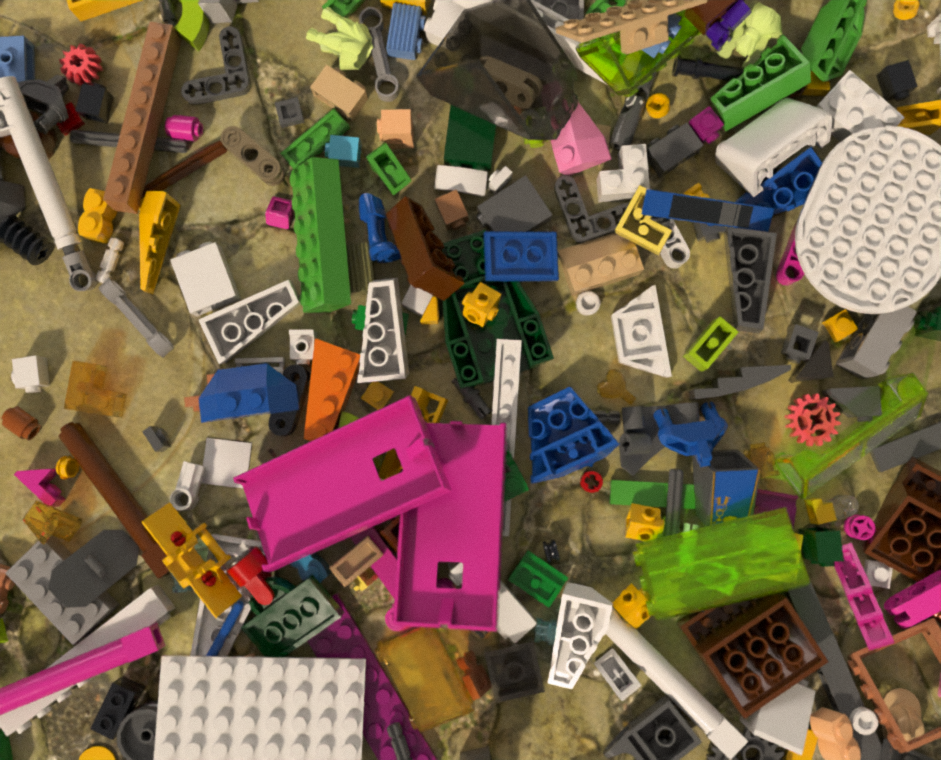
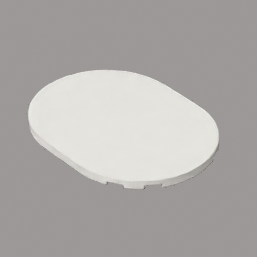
(874, 221)

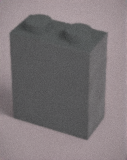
(514, 209)

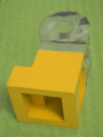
(835, 509)

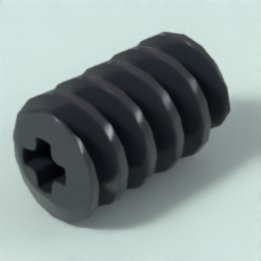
(24, 240)

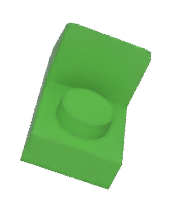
(388, 168)

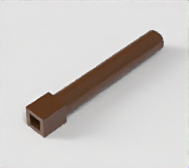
(114, 493)

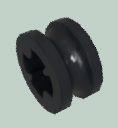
(551, 550)

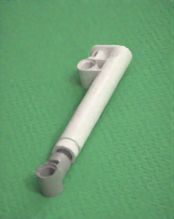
(17, 121)

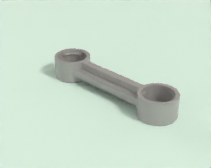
(379, 55)
(118, 297)

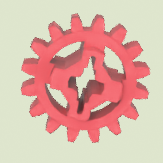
(806, 428)

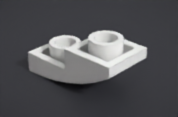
(463, 179)

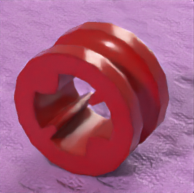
(597, 477)

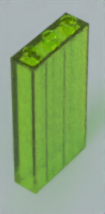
(721, 564)

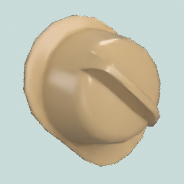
(906, 713)

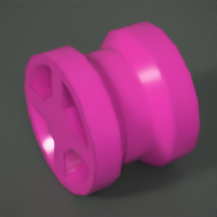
(865, 528)

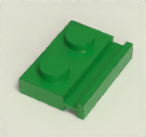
(538, 578)

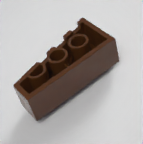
(422, 250)

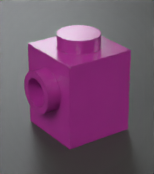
(706, 125)

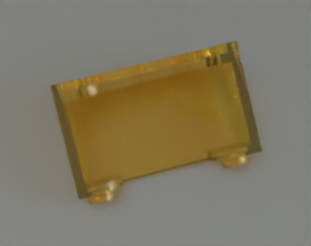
(425, 677)

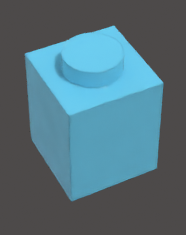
(345, 150)

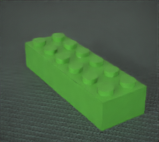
(320, 236)

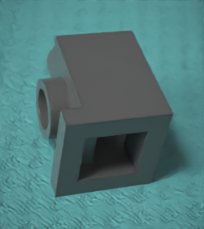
(804, 338)

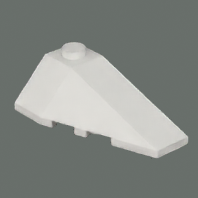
(580, 626)

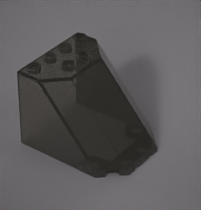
(516, 36)

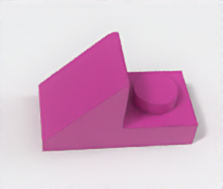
(38, 483)

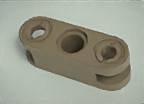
(513, 82)
(242, 145)

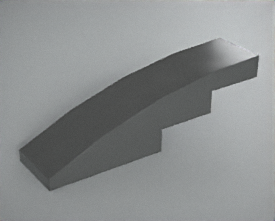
(745, 379)

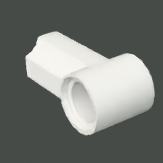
(189, 483)

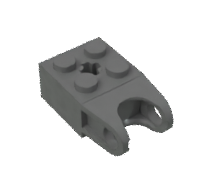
(643, 739)

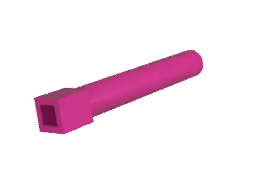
(81, 668)

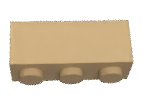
(599, 263)

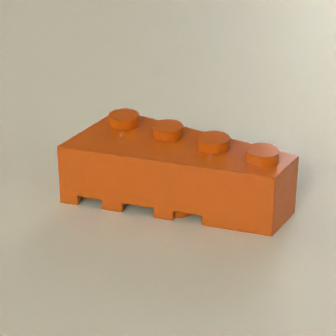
(330, 387)

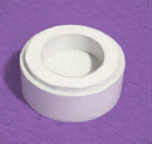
(587, 303)
(864, 720)

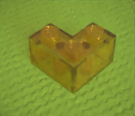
(87, 394)

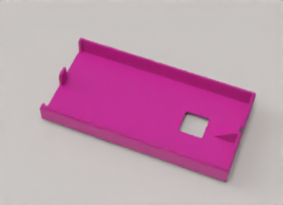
(333, 487)
(456, 528)

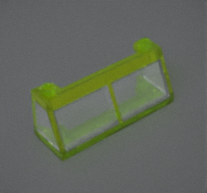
(901, 404)

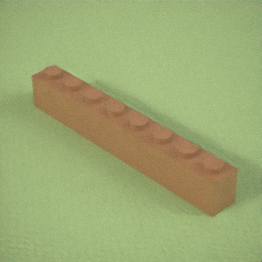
(142, 118)

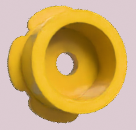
(67, 467)

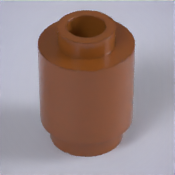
(20, 423)

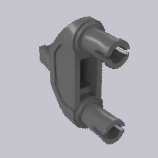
(47, 100)

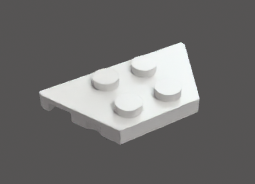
(641, 335)

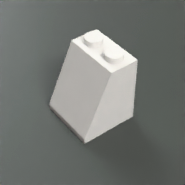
(784, 718)

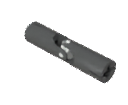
(630, 116)

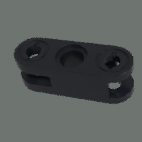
(291, 417)

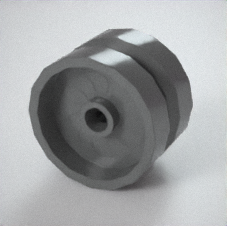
(138, 733)

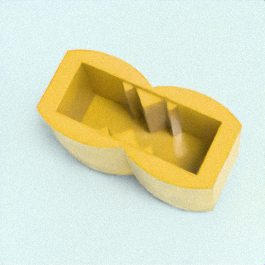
(97, 219)

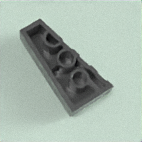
(749, 273)

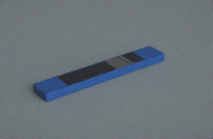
(706, 210)

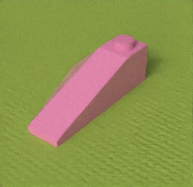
(579, 144)

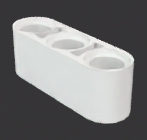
(676, 243)

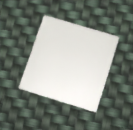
(225, 461)

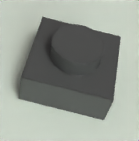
(289, 112)
(157, 438)

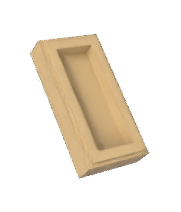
(356, 561)

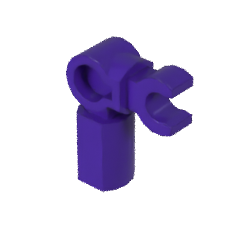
(720, 31)

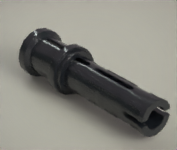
(698, 68)

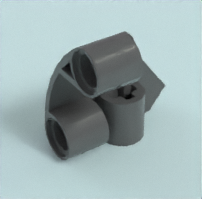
(640, 431)

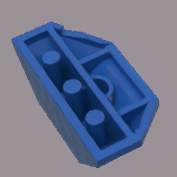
(247, 393)

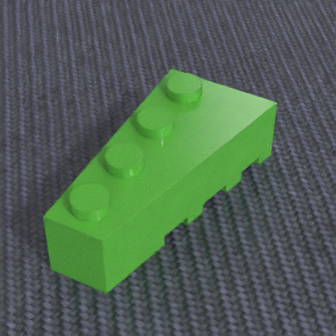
(764, 83)

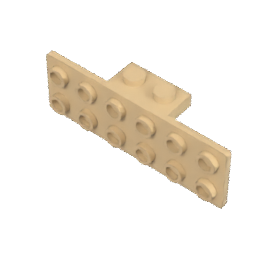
(639, 22)

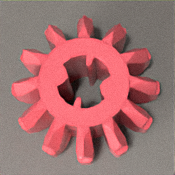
(80, 65)

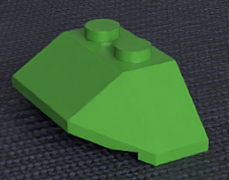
(834, 37)

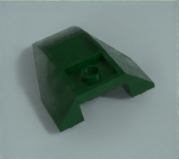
(473, 346)

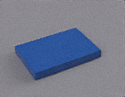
(520, 256)

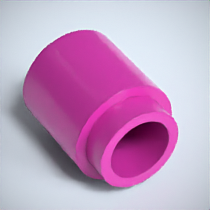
(183, 127)

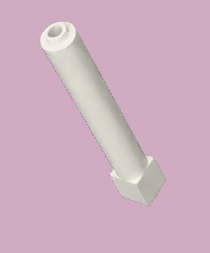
(675, 686)

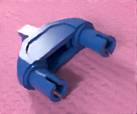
(694, 437)

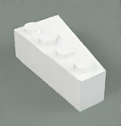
(245, 321)

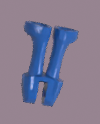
(374, 215)

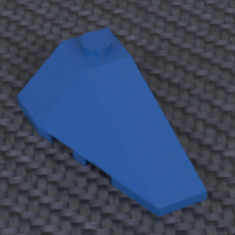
(789, 182)

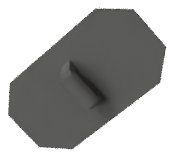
(93, 568)

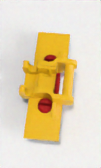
(187, 565)

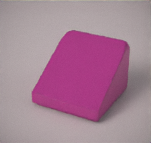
(279, 212)

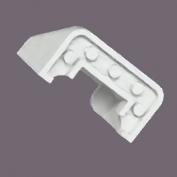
(771, 140)

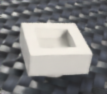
(499, 180)
(878, 573)

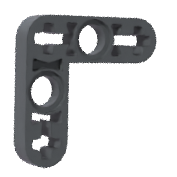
(232, 73)
(588, 222)

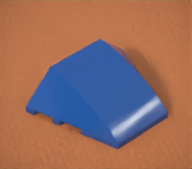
(565, 436)

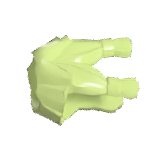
(753, 33)
(350, 43)

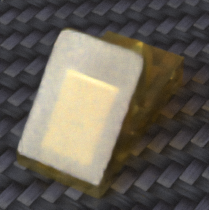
(48, 521)

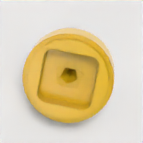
(905, 9)
(658, 105)

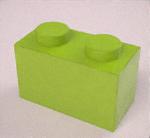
(710, 344)

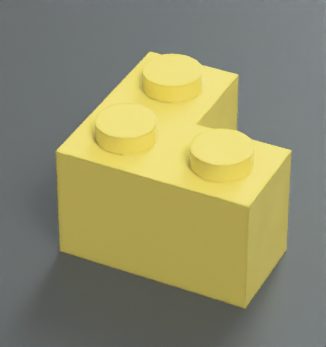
(640, 227)

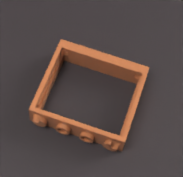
(933, 636)

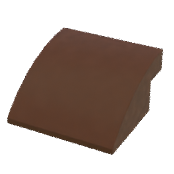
(910, 523)
(753, 649)

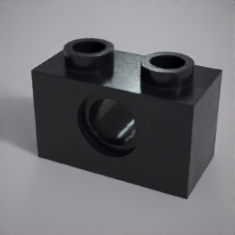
(116, 706)

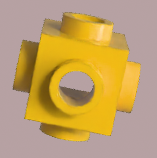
(481, 304)
(643, 522)
(632, 605)

